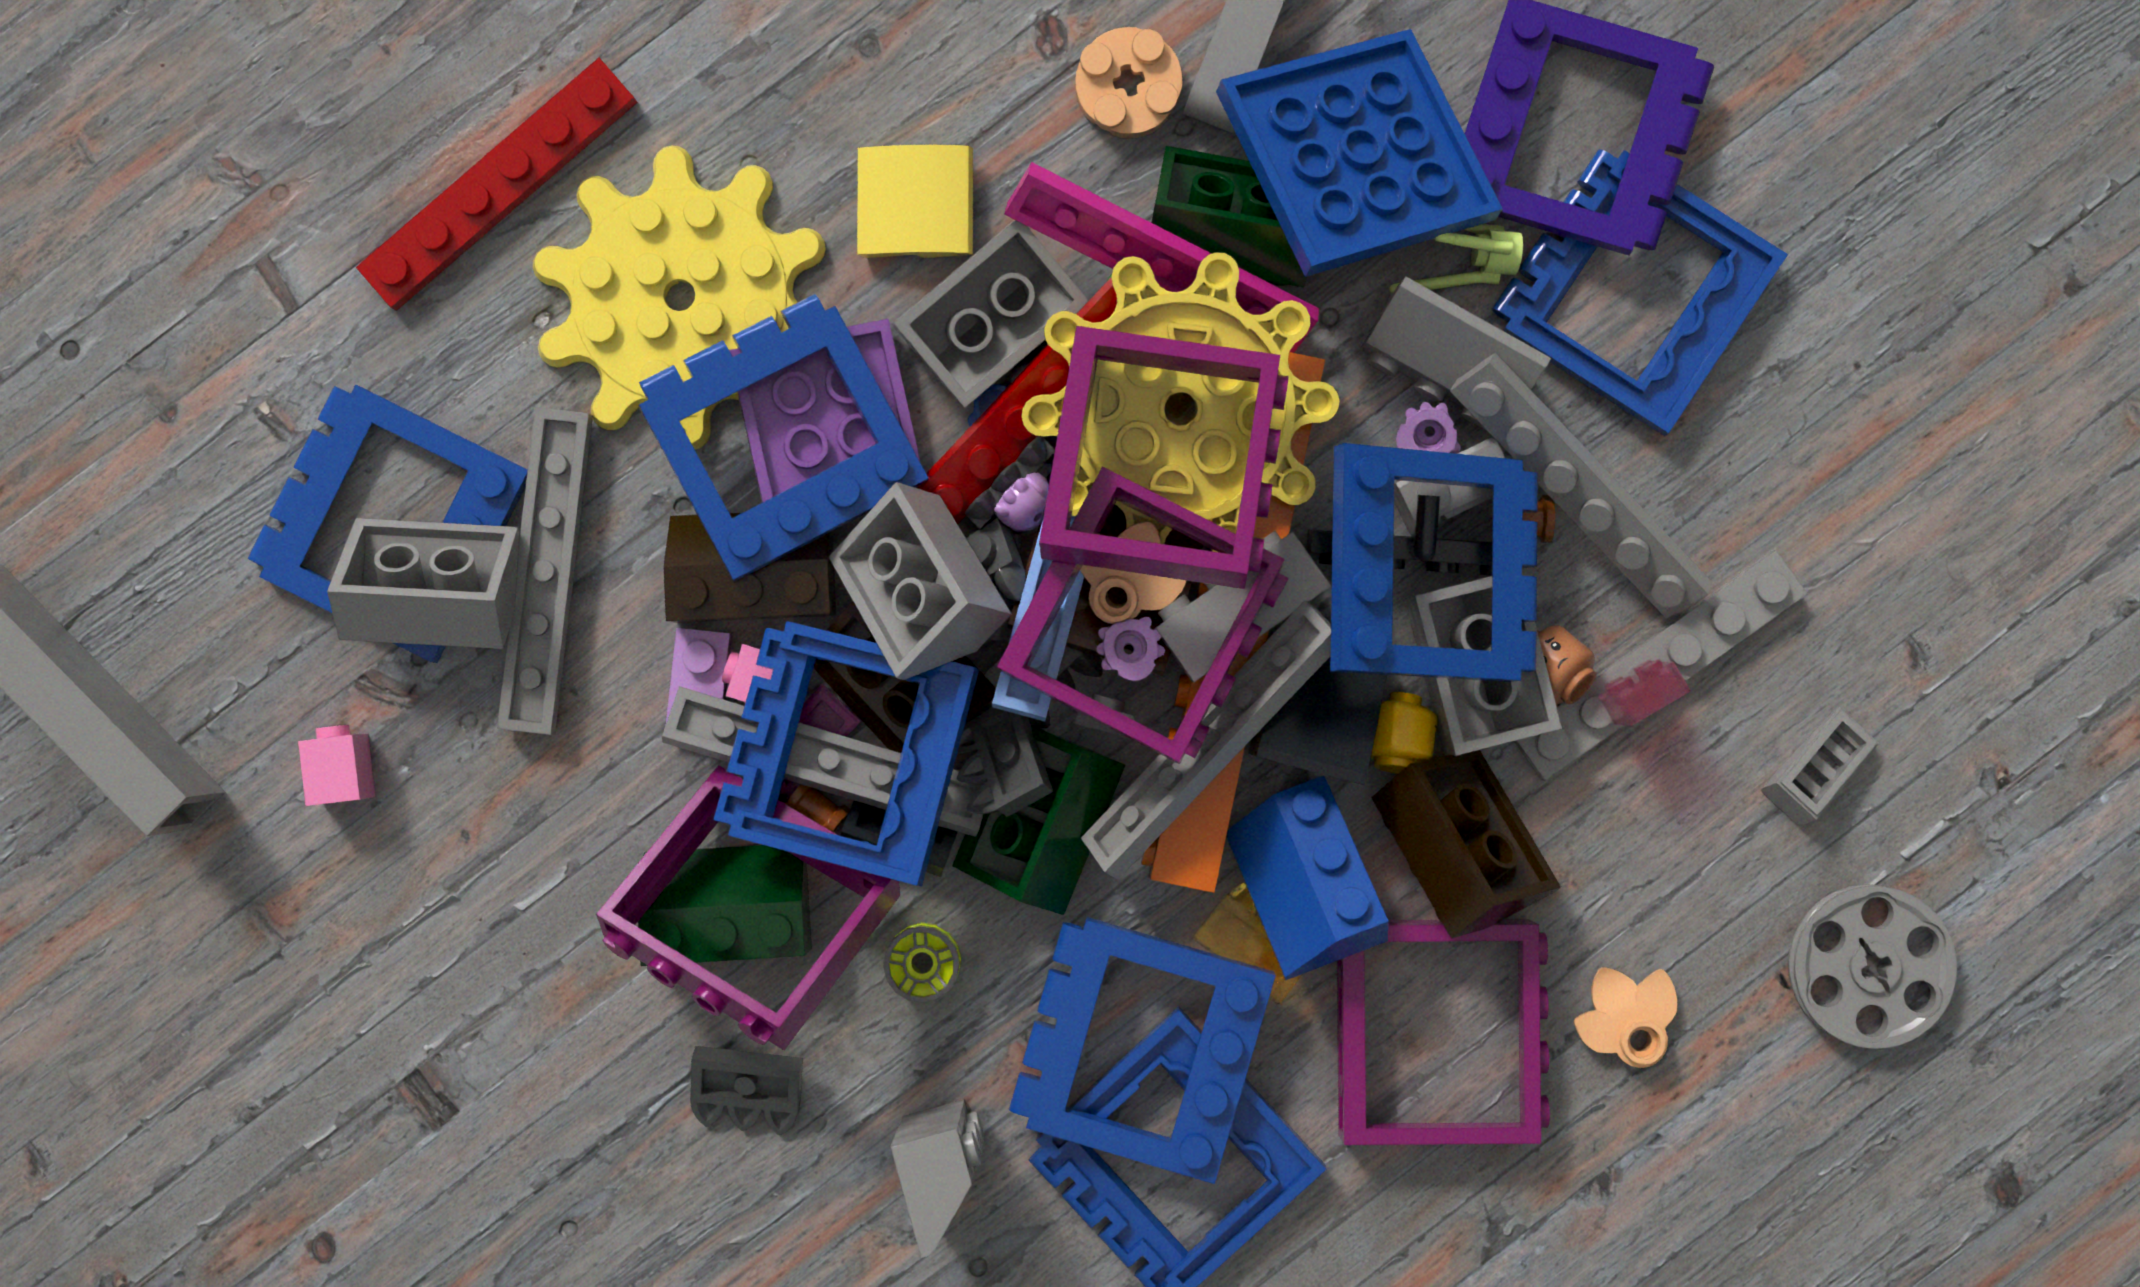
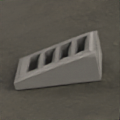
(1798, 793)

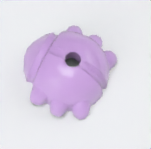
(1413, 434)
(1024, 503)
(1144, 643)

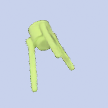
(1492, 250)

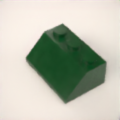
(1224, 210)
(1040, 848)
(734, 906)

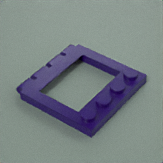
(1664, 125)

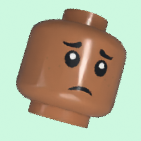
(1567, 664)

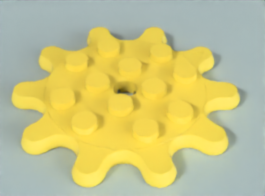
(644, 249)
(1205, 458)

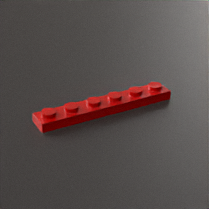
(496, 184)
(999, 432)

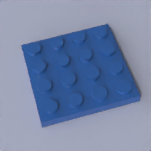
(1358, 151)

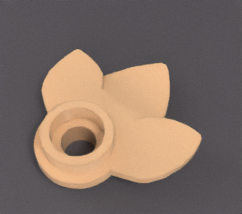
(1142, 590)
(1626, 1008)

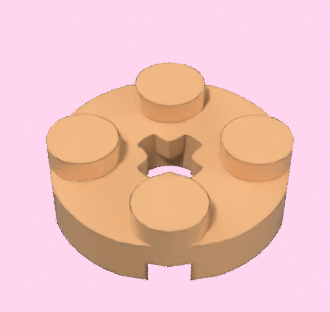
(1144, 55)

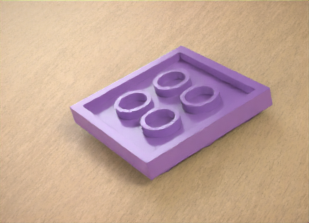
(805, 417)

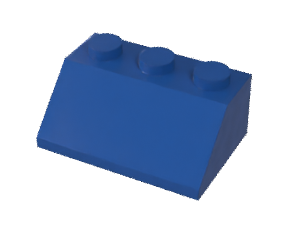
(1307, 879)

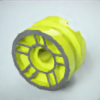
(907, 978)

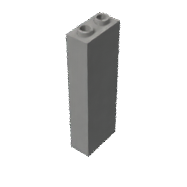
(97, 719)

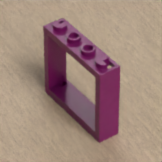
(1144, 557)
(1061, 575)
(709, 991)
(1533, 1053)

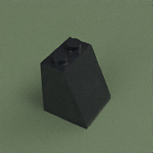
(1326, 725)

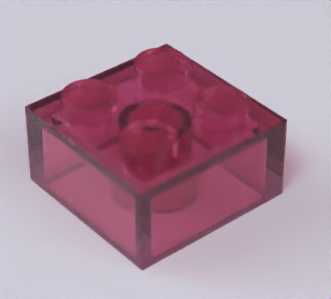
(1643, 693)

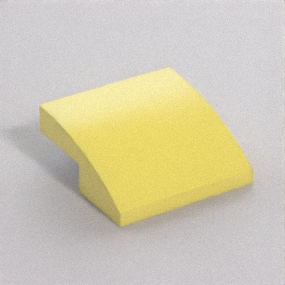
(915, 201)

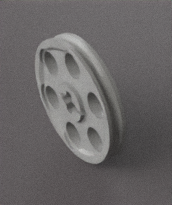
(1896, 972)

